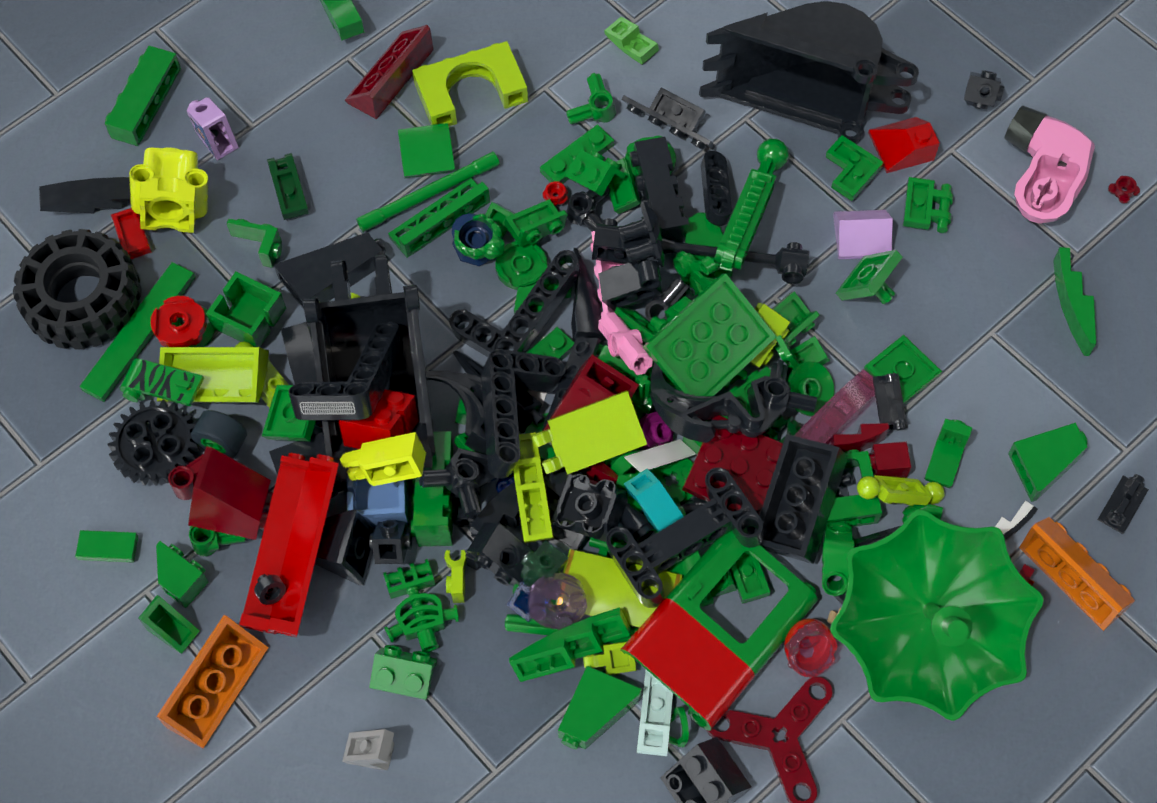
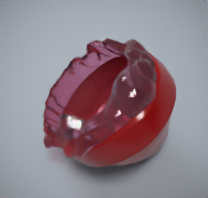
(810, 647)

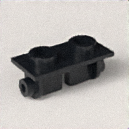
(890, 401)
(1123, 503)

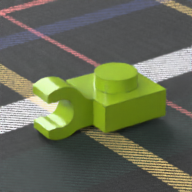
(456, 582)
(612, 658)

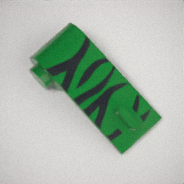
(160, 381)

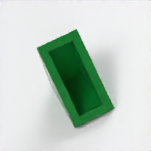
(168, 624)

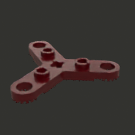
(793, 719)

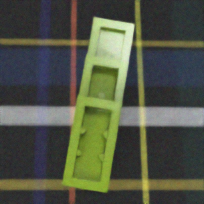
(531, 492)

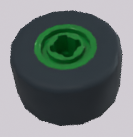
(219, 432)

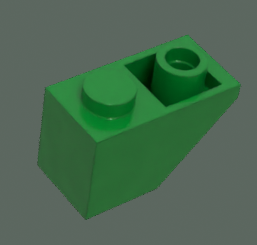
(177, 576)

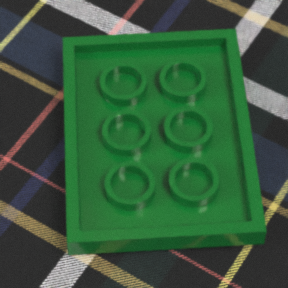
(710, 340)

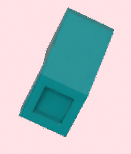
(653, 499)

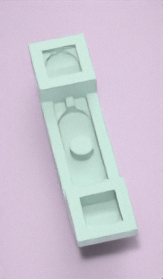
(655, 717)

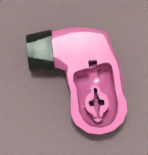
(1057, 167)

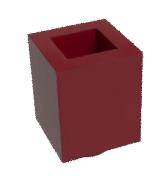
(890, 459)

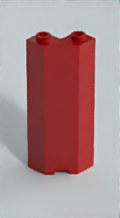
(291, 541)

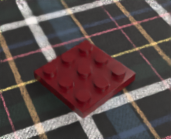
(745, 458)

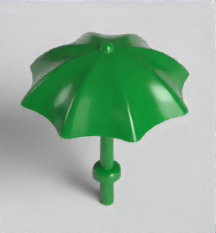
(936, 614)

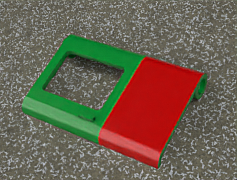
(695, 653)

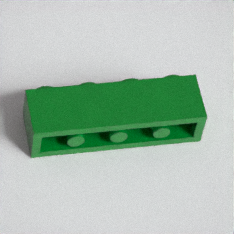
(142, 95)

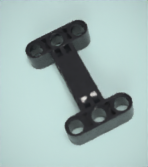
(685, 536)

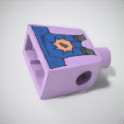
(206, 117)

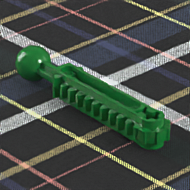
(751, 205)

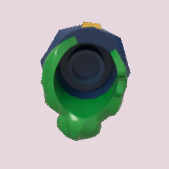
(477, 239)

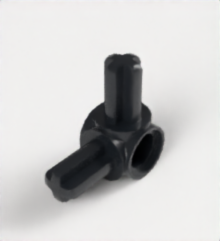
(588, 202)
(668, 298)

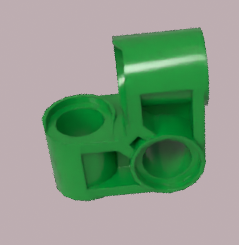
(836, 546)

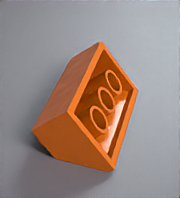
(1076, 572)

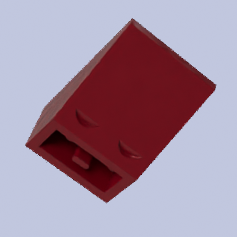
(591, 384)

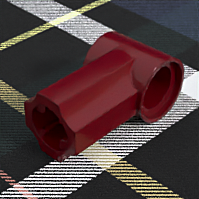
(183, 473)

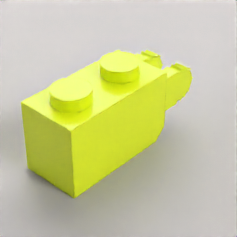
(386, 460)

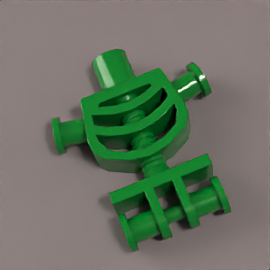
(421, 620)

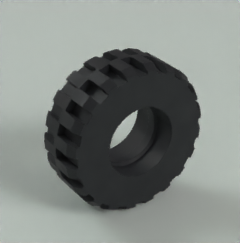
(67, 258)

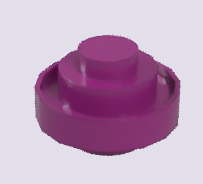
(655, 430)

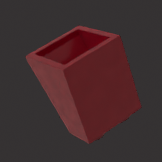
(229, 497)

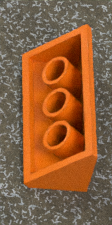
(212, 682)

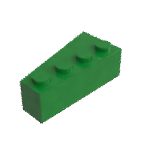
(434, 505)

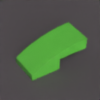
(631, 41)

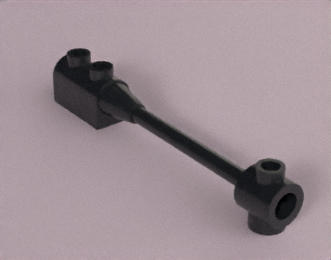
(609, 247)

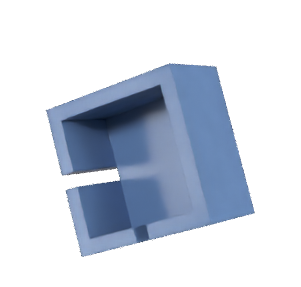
(378, 502)

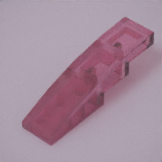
(839, 409)

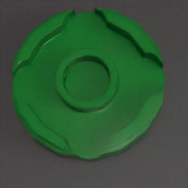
(520, 265)

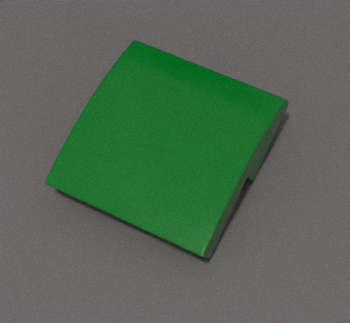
(426, 150)

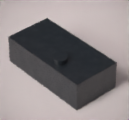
(801, 497)

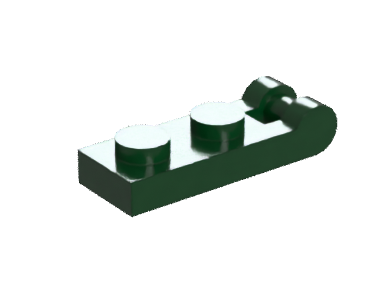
(288, 187)

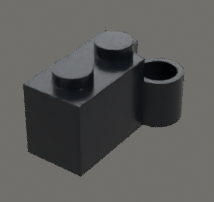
(630, 283)

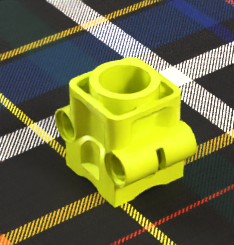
(169, 189)

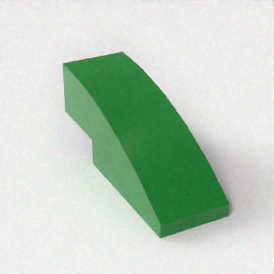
(343, 17)

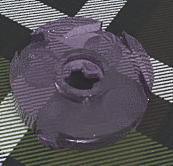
(552, 615)

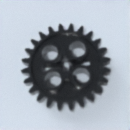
(129, 450)

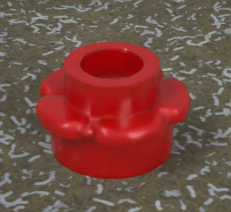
(556, 188)

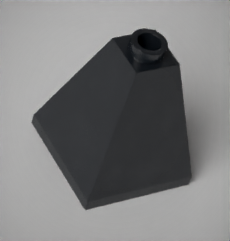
(346, 546)

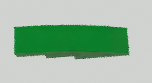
(1076, 307)
(562, 647)

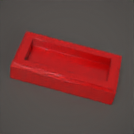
(130, 235)

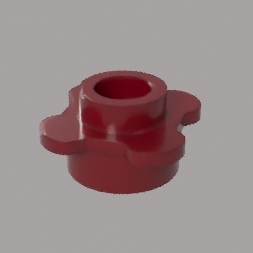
(1126, 183)

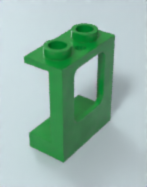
(855, 509)

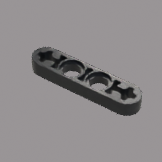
(715, 187)

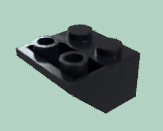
(706, 776)

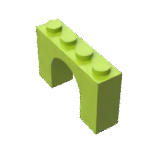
(491, 63)

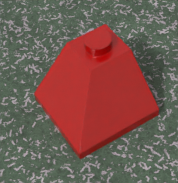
(905, 143)

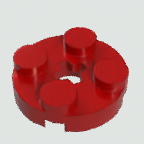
(182, 336)

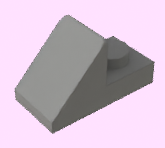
(369, 749)

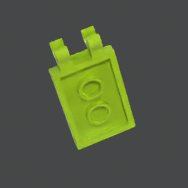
(592, 434)

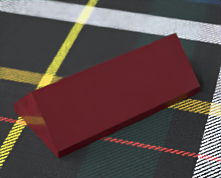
(391, 71)

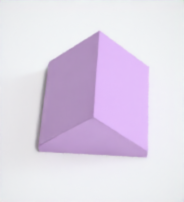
(862, 233)

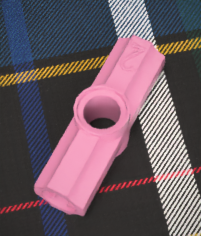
(625, 343)

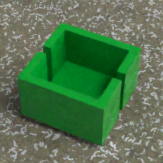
(251, 310)

